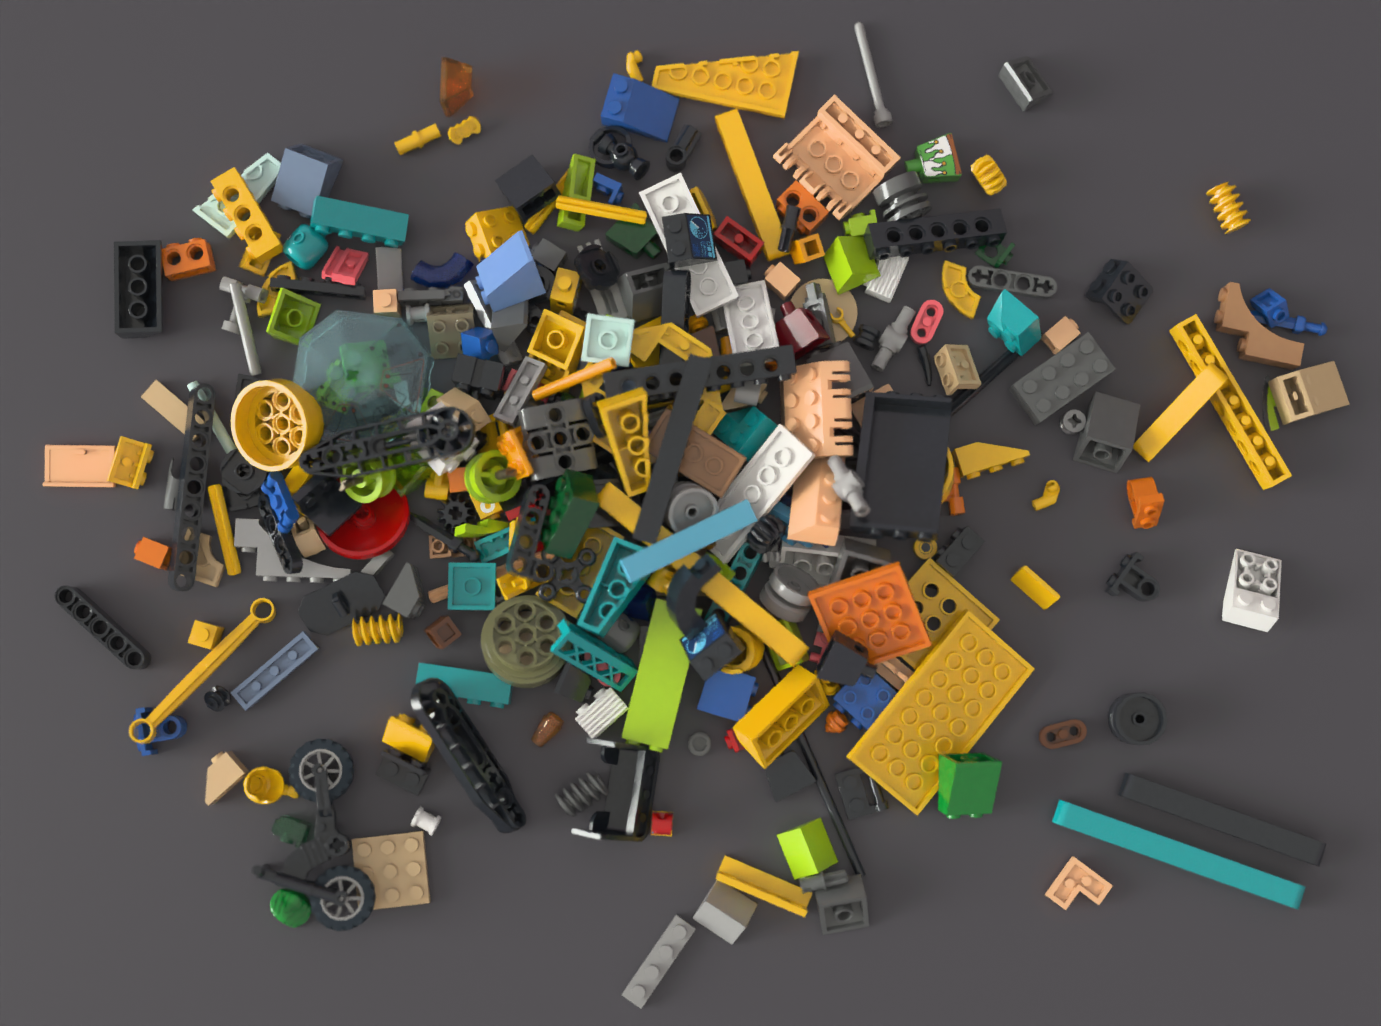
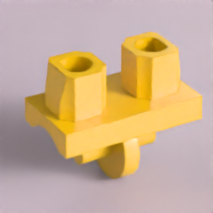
(512, 586)

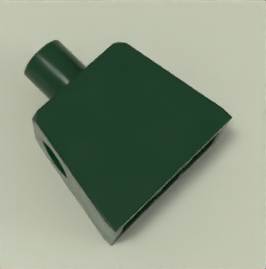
(635, 237)

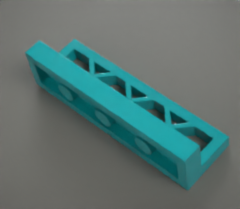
(597, 649)

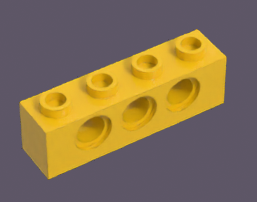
(233, 183)

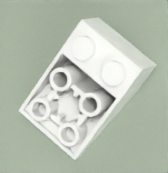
(1253, 591)

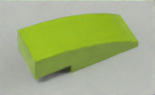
(579, 186)

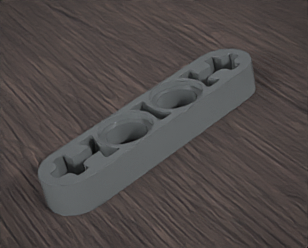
(1011, 279)

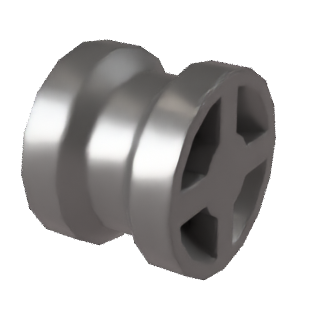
(1067, 422)

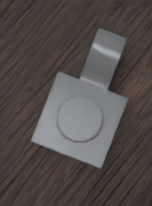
(772, 557)

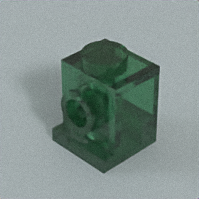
(291, 830)

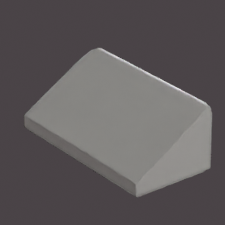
(389, 268)

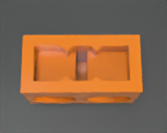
(808, 205)
(188, 265)

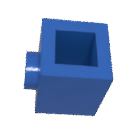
(479, 343)

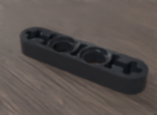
(283, 543)

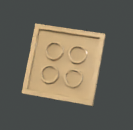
(395, 867)

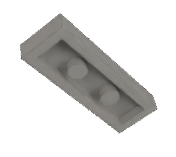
(520, 390)

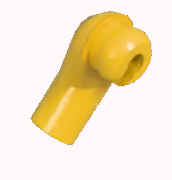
(1049, 496)

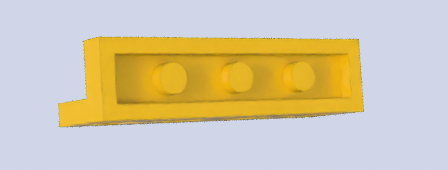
(763, 885)

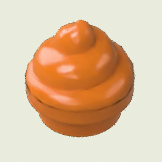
(836, 722)

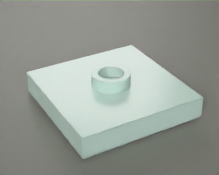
(608, 338)

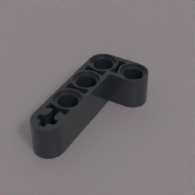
(532, 532)

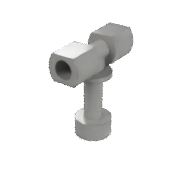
(250, 293)

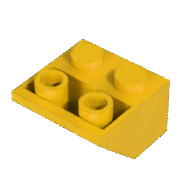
(408, 737)

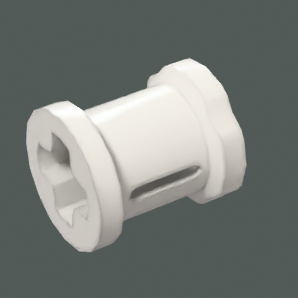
(426, 821)

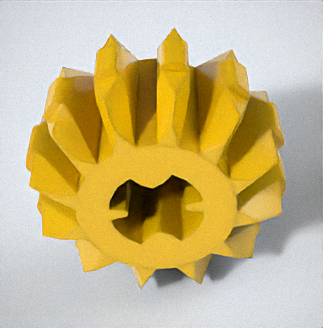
(988, 175)

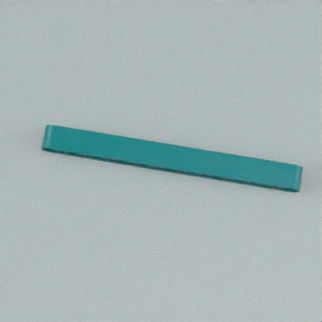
(1178, 854)

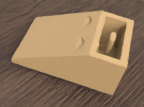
(1308, 392)

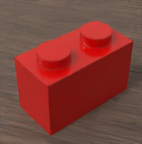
(738, 241)

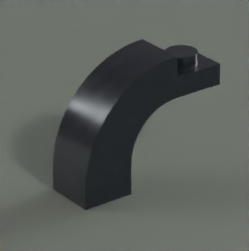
(683, 593)

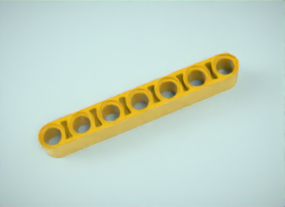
(750, 182)

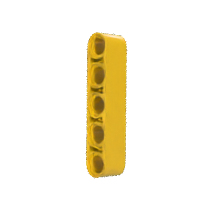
(1180, 412)

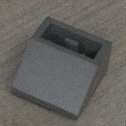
(643, 292)

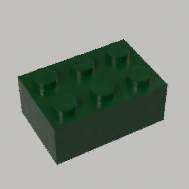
(569, 513)

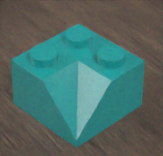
(1014, 324)
(745, 430)

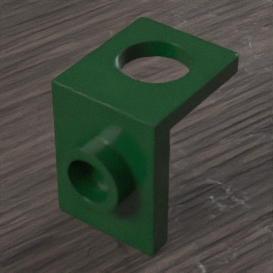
(1003, 255)

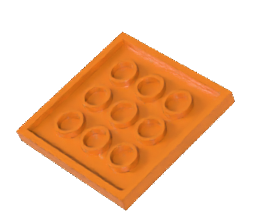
(873, 611)

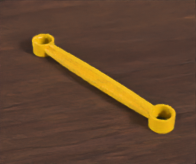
(202, 671)

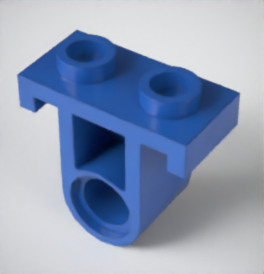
(162, 730)

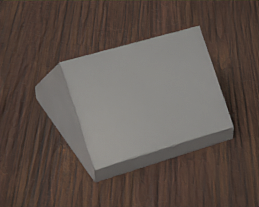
(725, 911)

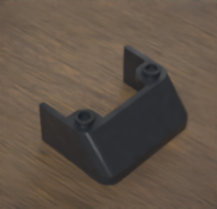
(630, 792)

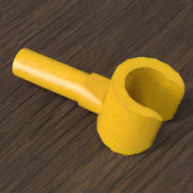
(842, 322)

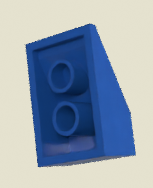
(639, 108)

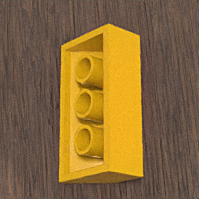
(782, 715)

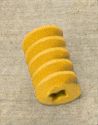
(1228, 206)
(377, 630)

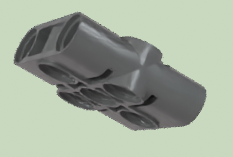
(538, 417)

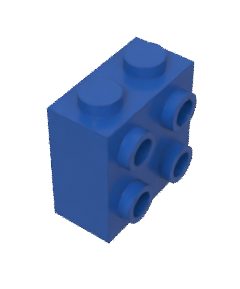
(728, 695)
(864, 700)

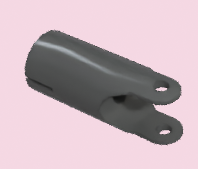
(172, 489)

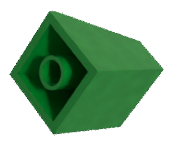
(967, 784)

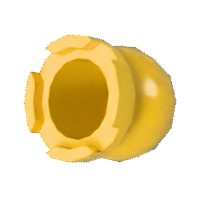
(750, 656)

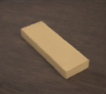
(169, 406)

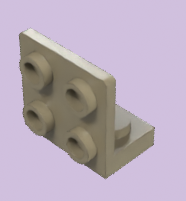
(445, 328)

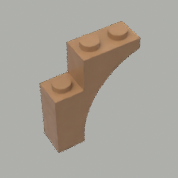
(1257, 342)

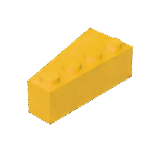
(627, 431)

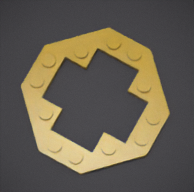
(682, 345)

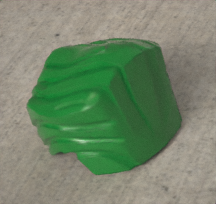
(290, 907)

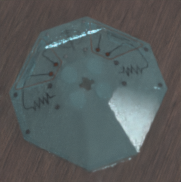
(389, 364)

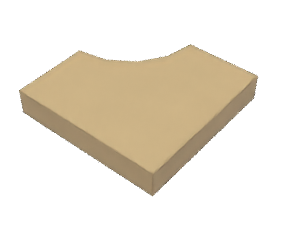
(208, 568)

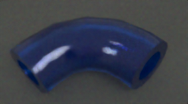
(442, 275)

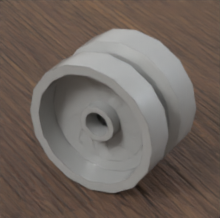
(689, 505)
(787, 592)

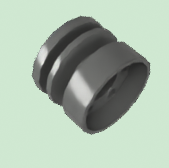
(901, 197)

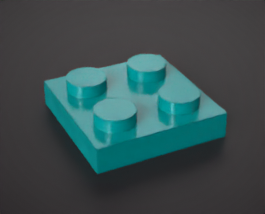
(472, 586)

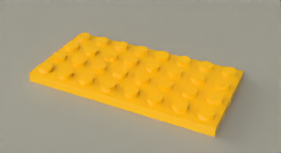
(940, 710)

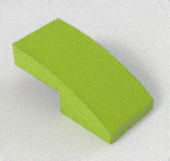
(482, 528)

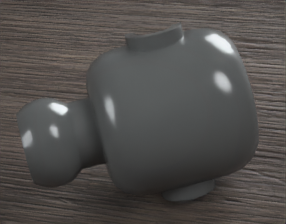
(622, 634)

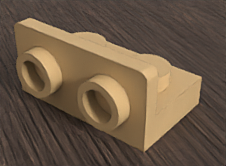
(956, 368)

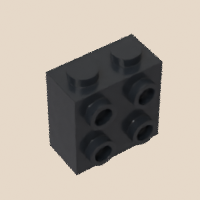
(528, 187)

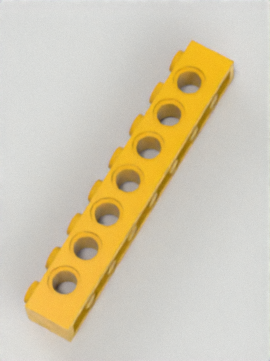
(1232, 405)

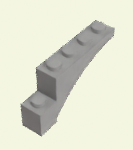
(253, 535)

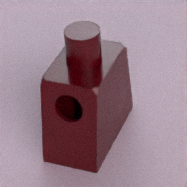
(799, 329)

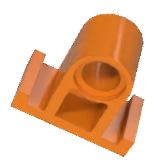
(1145, 502)

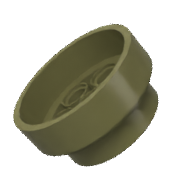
(508, 666)

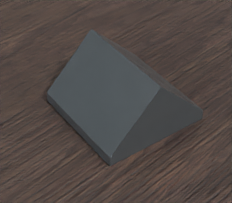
(1024, 82)
(509, 323)

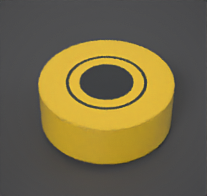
(924, 550)

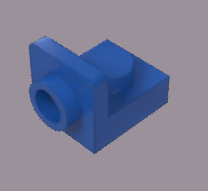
(609, 186)
(1271, 306)

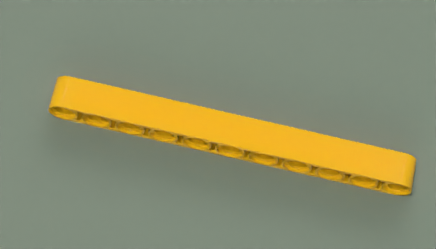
(718, 588)

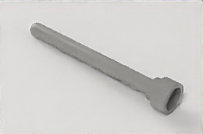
(882, 115)

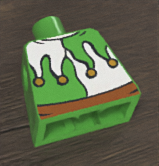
(936, 161)

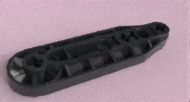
(375, 448)
(467, 754)

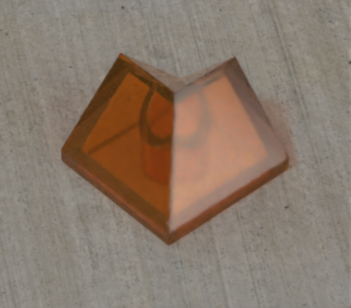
(455, 85)

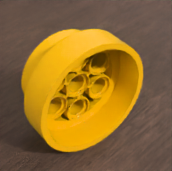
(262, 425)

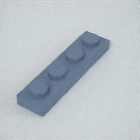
(275, 670)

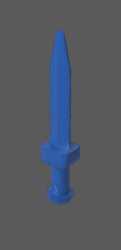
(1298, 324)

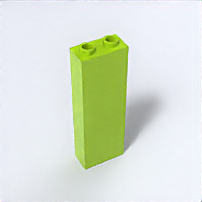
(657, 683)

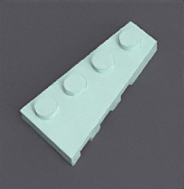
(260, 179)

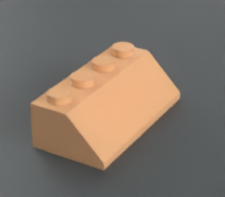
(815, 505)

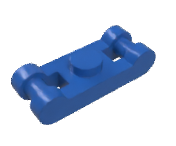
(280, 501)

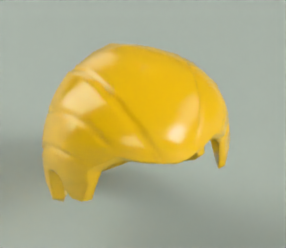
(267, 786)

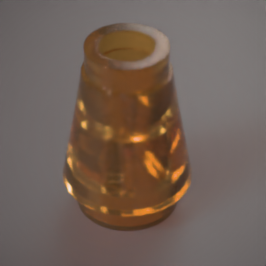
(547, 728)

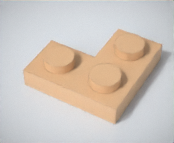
(1077, 878)

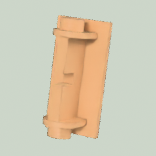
(894, 672)

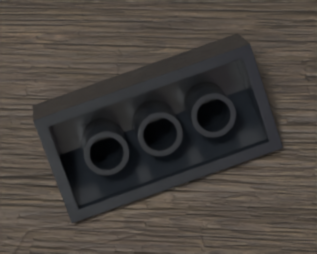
(138, 288)

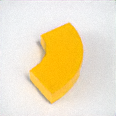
(957, 289)
(267, 308)

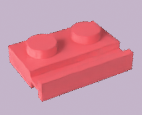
(345, 265)

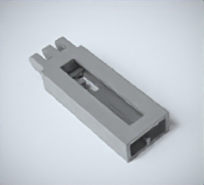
(608, 300)

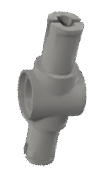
(893, 338)
(848, 485)

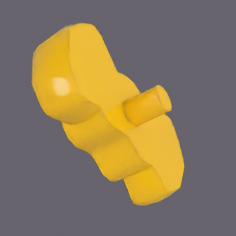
(464, 129)

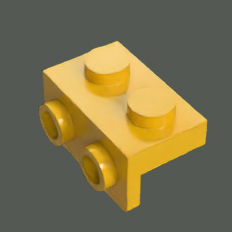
(130, 463)

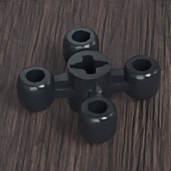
(575, 583)

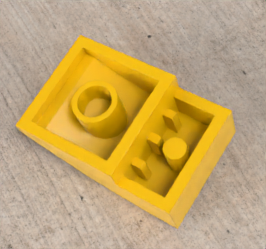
(558, 345)

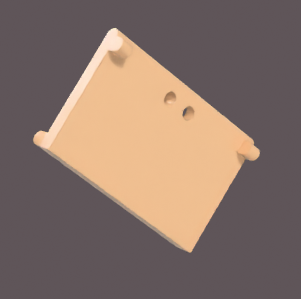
(73, 468)

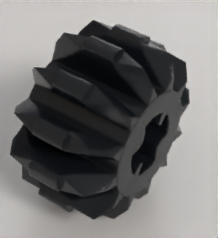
(449, 508)
(766, 534)

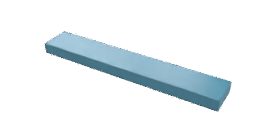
(688, 540)

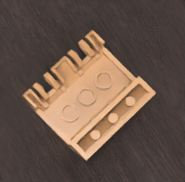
(838, 158)
(810, 408)

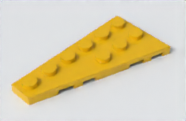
(739, 83)

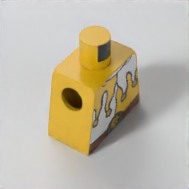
(565, 290)

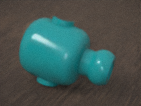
(305, 246)

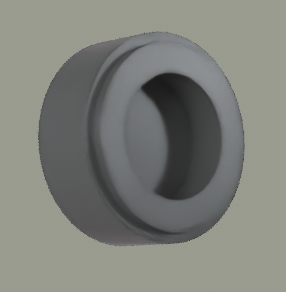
(699, 744)

